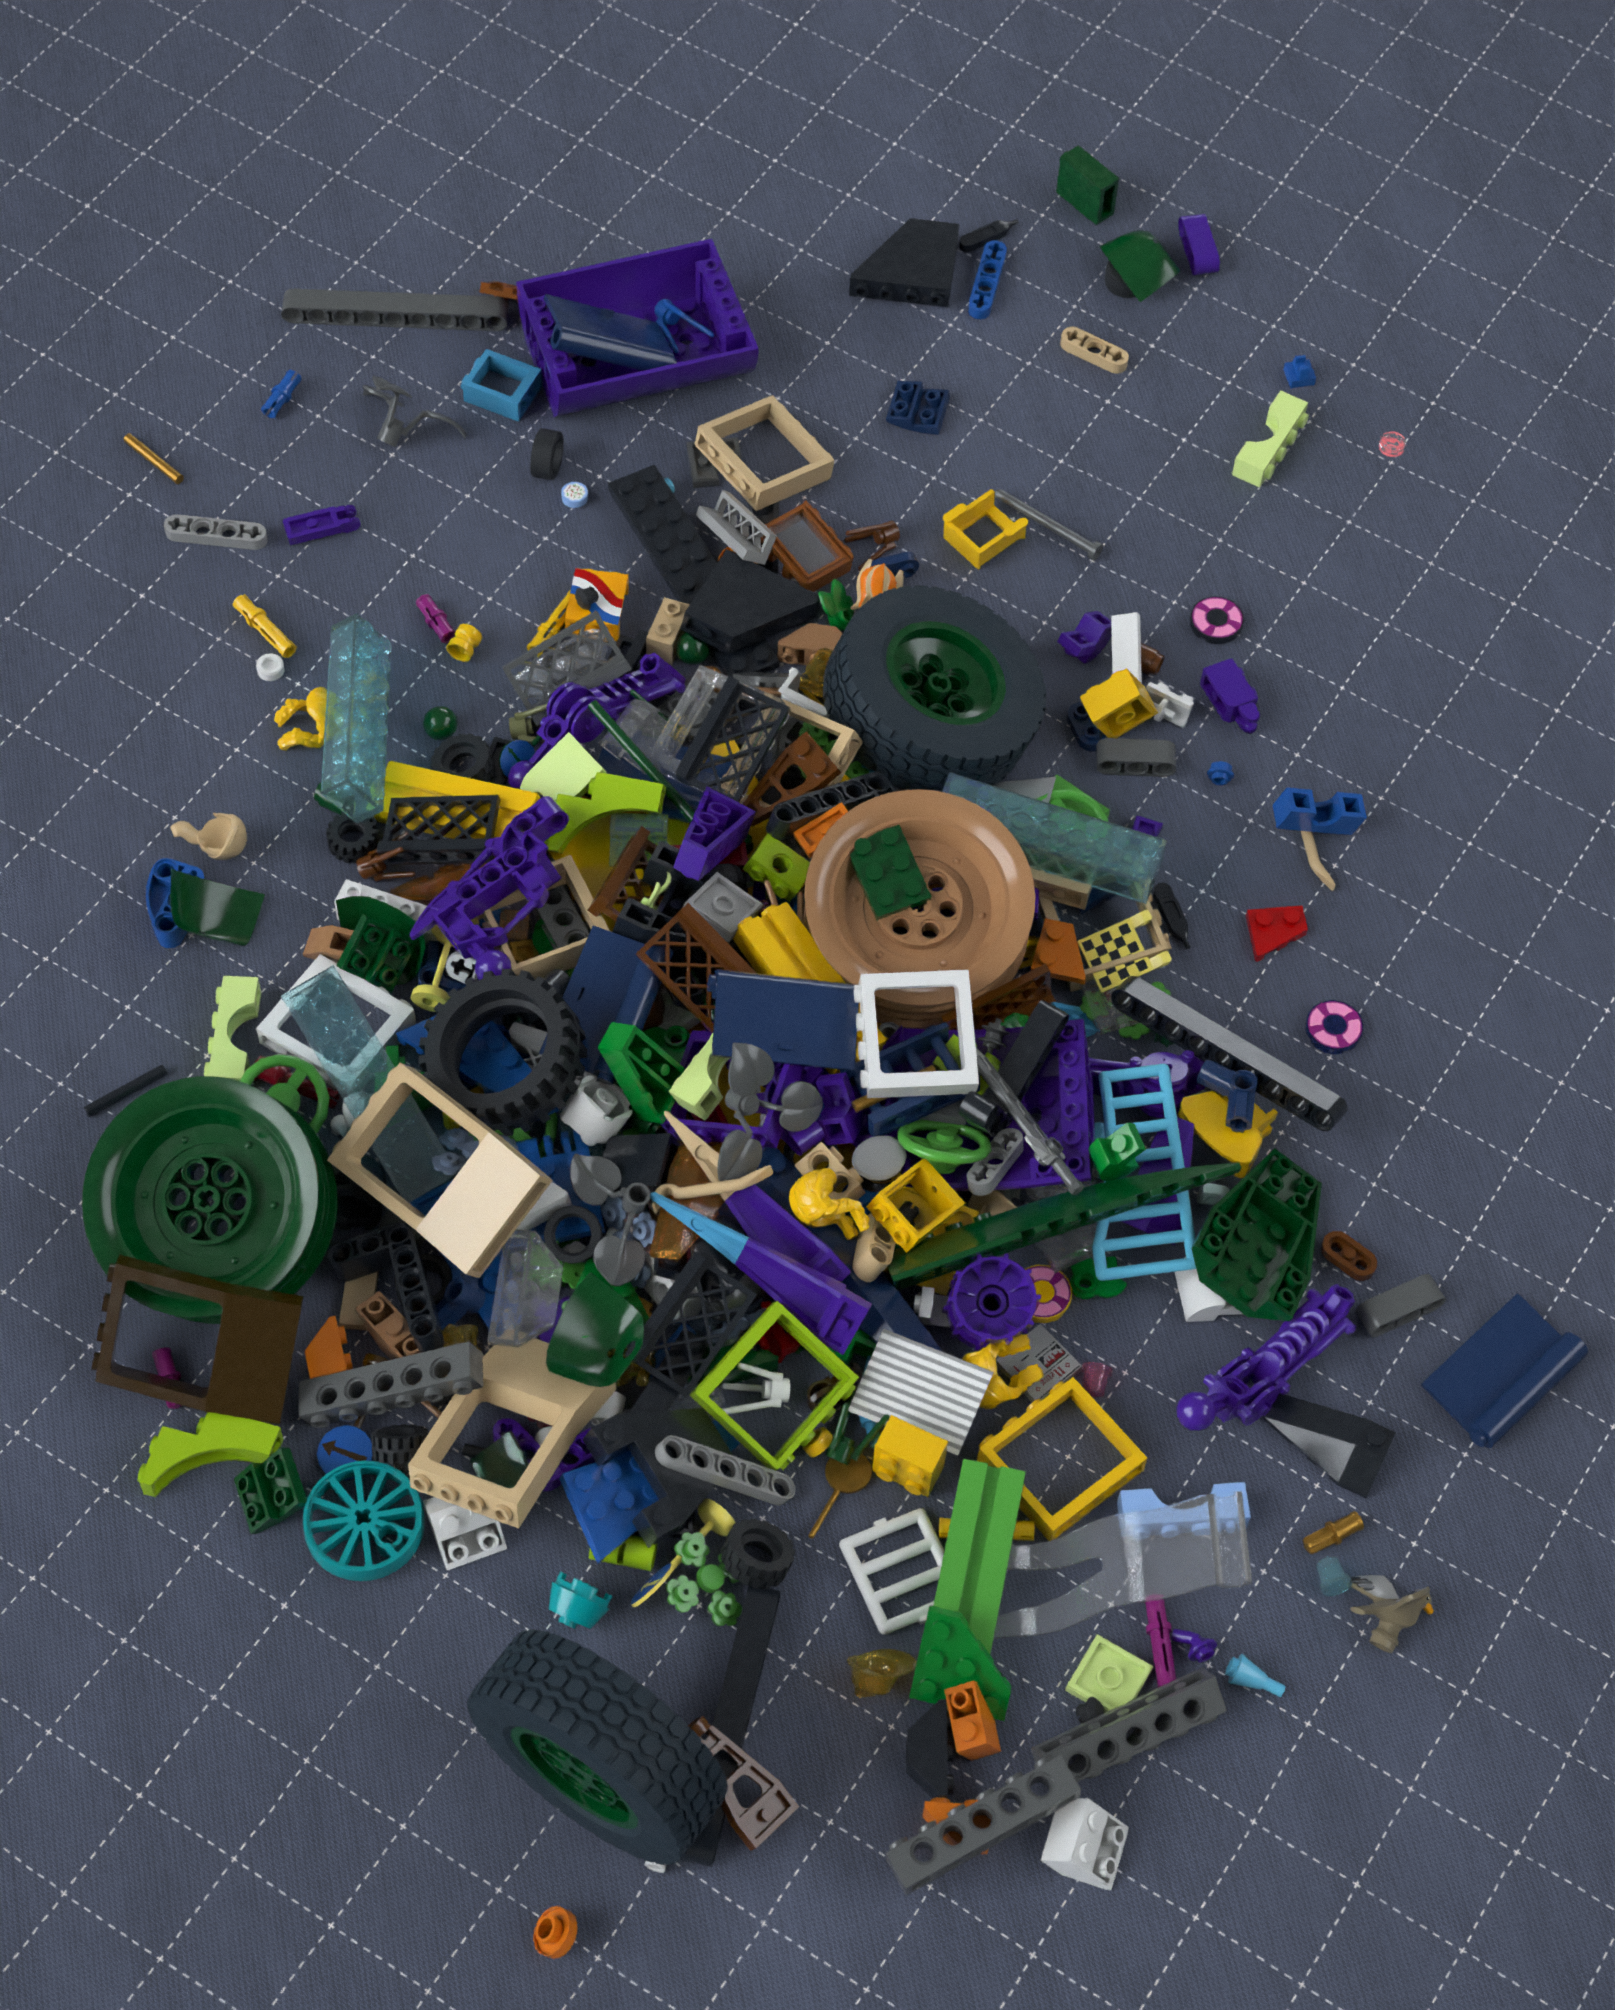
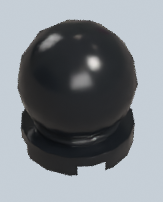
(355, 1204)

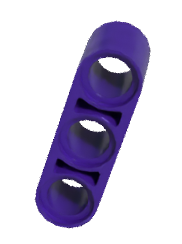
(1198, 244)

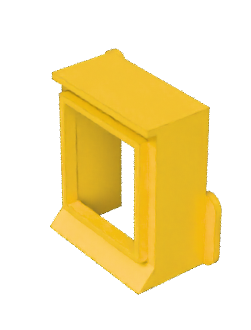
(964, 516)

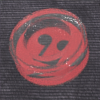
(1392, 444)

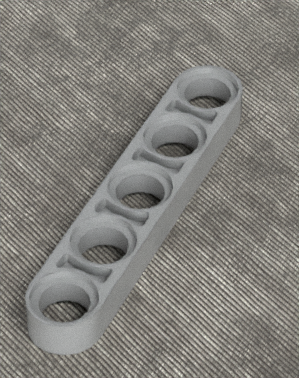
(712, 1473)

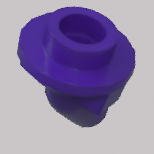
(1200, 1649)

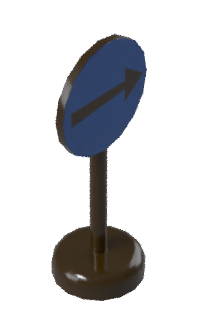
(346, 1442)

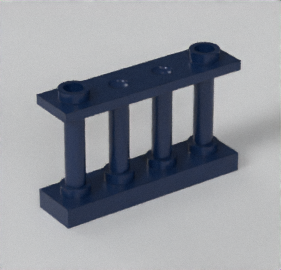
(910, 1108)

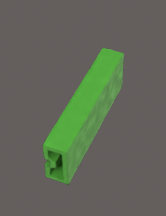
(980, 1545)

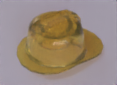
(878, 1671)

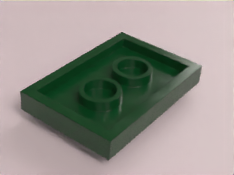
(888, 873)

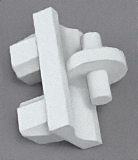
(1170, 705)

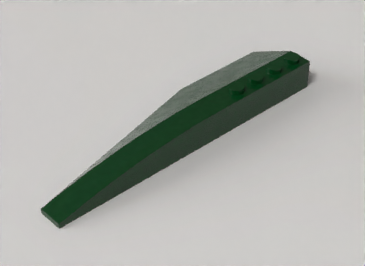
(1041, 1221)

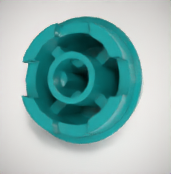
(577, 1602)

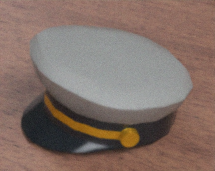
(879, 1162)

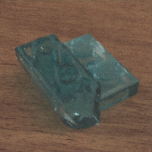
(625, 825)

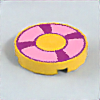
(1054, 1292)

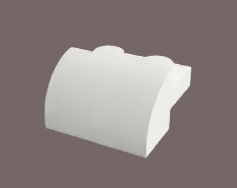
(1198, 1300)

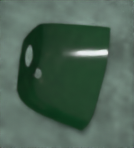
(1140, 262)
(214, 908)
(351, 909)
(609, 1321)

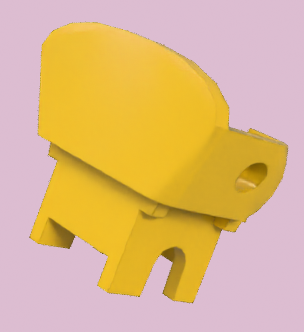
(1209, 1114)

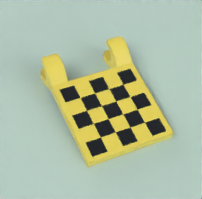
(1116, 943)

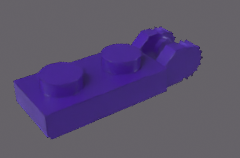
(321, 523)

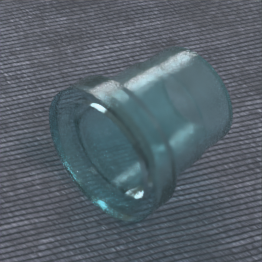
(1332, 1577)

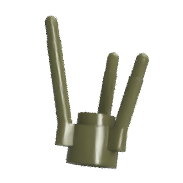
(522, 727)

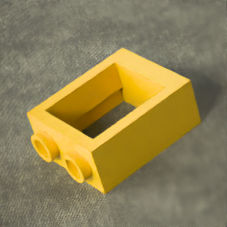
(924, 1180)

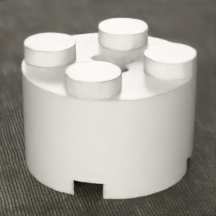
(596, 1111)

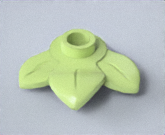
(658, 890)

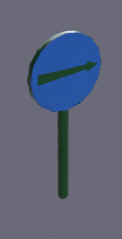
(516, 751)

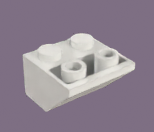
(462, 1533)
(1085, 1843)

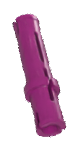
(1159, 1631)

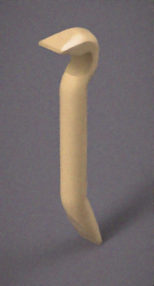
(1314, 860)
(712, 1188)

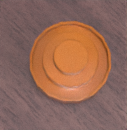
(555, 1932)

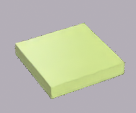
(1108, 1675)

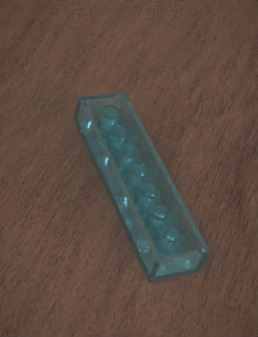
(356, 718)
(1070, 841)
(358, 1070)

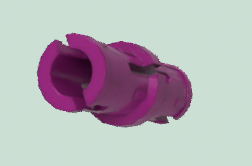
(435, 618)

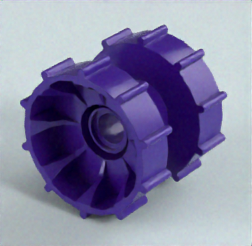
(996, 1279)

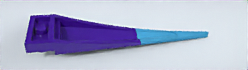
(809, 1295)

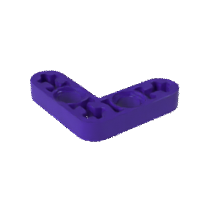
(528, 1443)

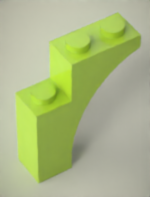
(609, 796)
(216, 1440)

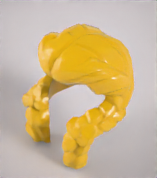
(316, 707)
(814, 1208)
(997, 1389)

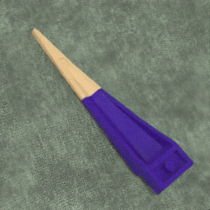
(763, 1217)

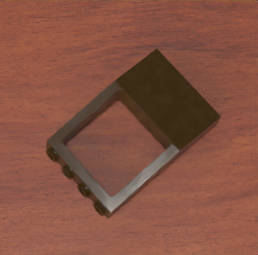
(250, 1352)

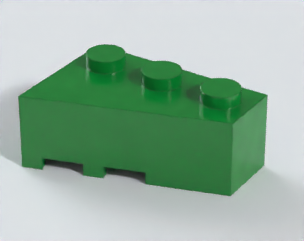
(641, 1070)

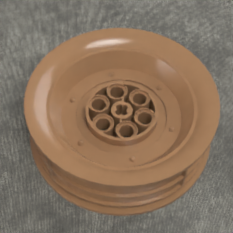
(982, 883)

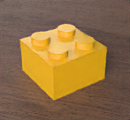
(1118, 704)
(909, 1456)

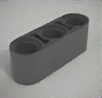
(1136, 757)
(1400, 1305)

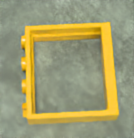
(1074, 1511)

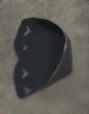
(718, 1260)

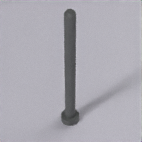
(1093, 549)

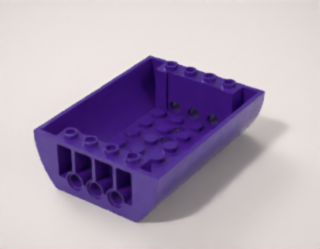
(633, 285)

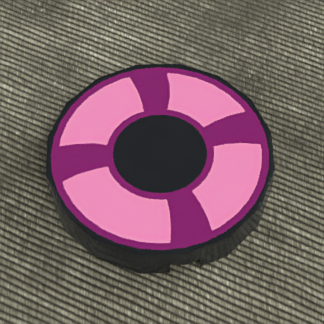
(1216, 620)

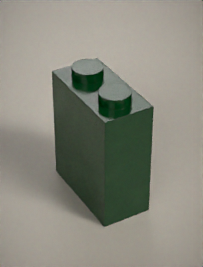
(1087, 185)

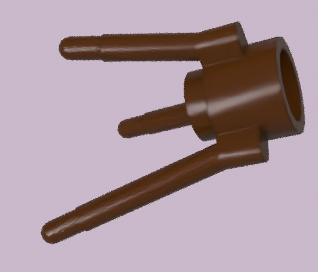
(882, 533)
(373, 864)

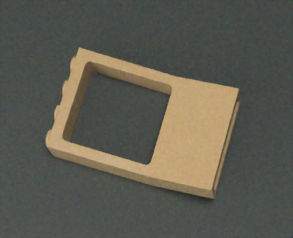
(482, 1200)
(520, 1383)

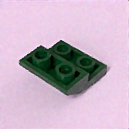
(377, 953)
(270, 1490)

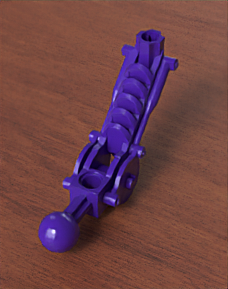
(570, 713)
(1183, 1074)
(1297, 1341)

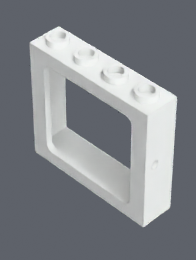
(279, 1042)
(915, 1083)

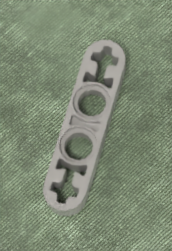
(214, 536)

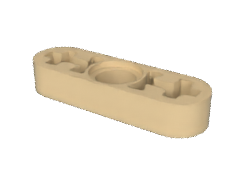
(1112, 352)

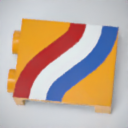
(611, 592)

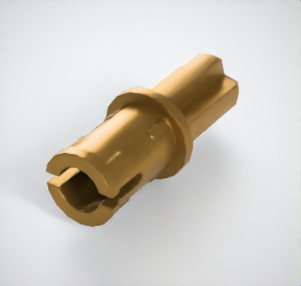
(1333, 1533)

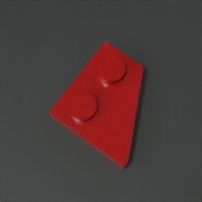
(1275, 928)

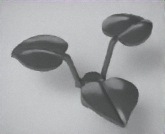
(392, 427)
(748, 1071)
(595, 1180)

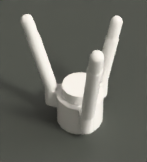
(775, 1390)

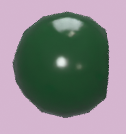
(691, 649)
(440, 723)

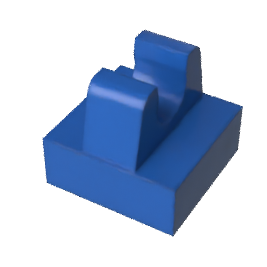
(1299, 372)

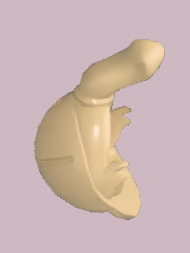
(219, 838)

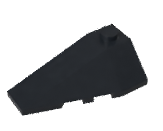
(1339, 1442)

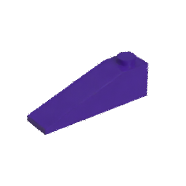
(1166, 1222)

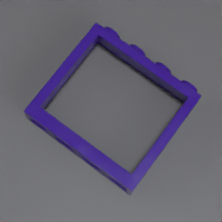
(717, 1132)

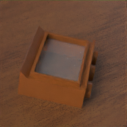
(808, 548)

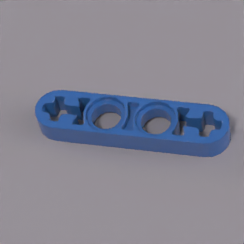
(986, 279)

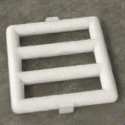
(861, 1571)

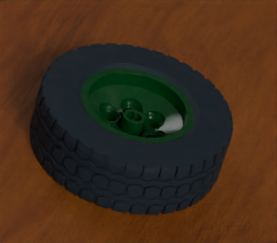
(934, 688)
(598, 1746)

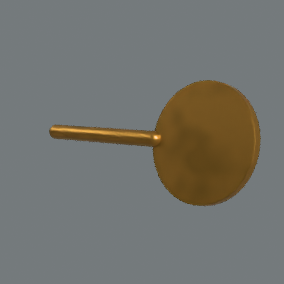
(843, 1479)

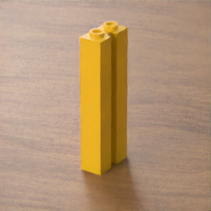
(414, 781)
(784, 947)

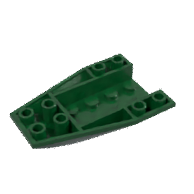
(1262, 1240)

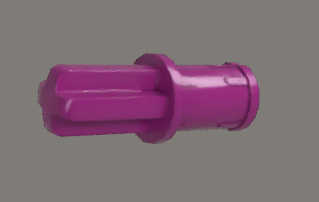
(166, 1368)

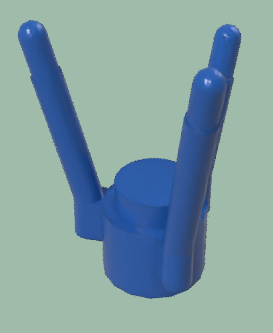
(670, 314)

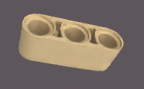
(873, 1251)

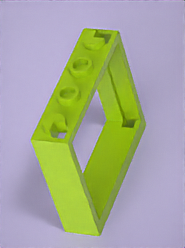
(822, 1411)

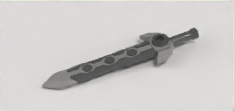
(1046, 1150)

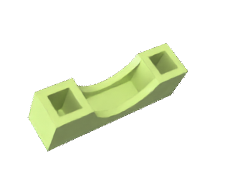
(1258, 459)
(237, 1003)
(698, 1085)

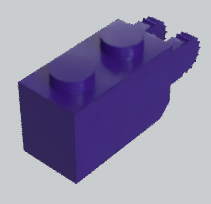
(1231, 694)

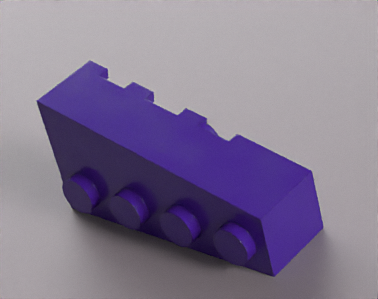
(713, 833)

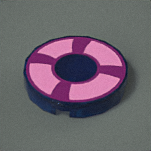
(1334, 1027)

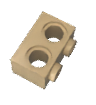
(666, 630)
(823, 1154)

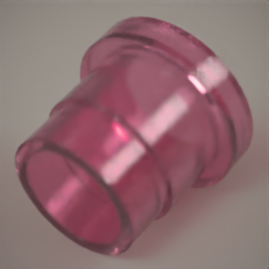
(1095, 1378)

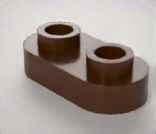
(1351, 1254)

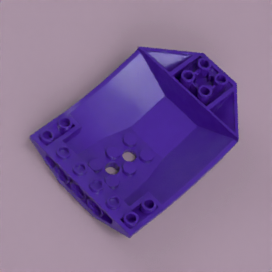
(1058, 1092)

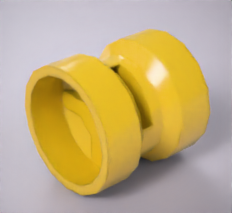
(462, 644)

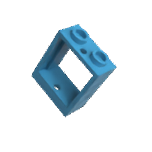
(494, 401)

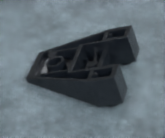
(642, 922)
(676, 1491)

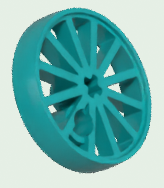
(349, 1519)

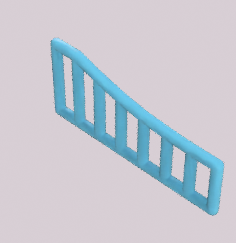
(1173, 1151)

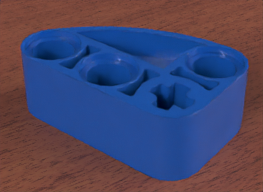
(159, 900)

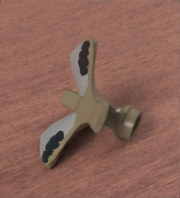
(1389, 1608)

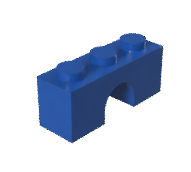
(1338, 815)

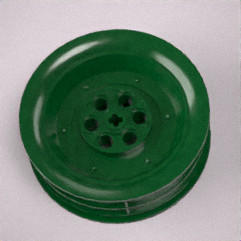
(220, 1125)

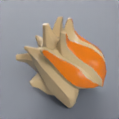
(874, 581)

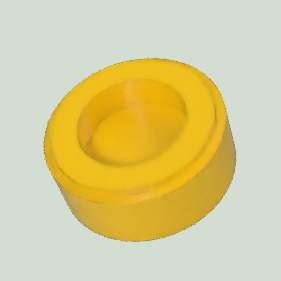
(819, 1443)

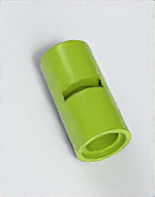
(632, 1554)

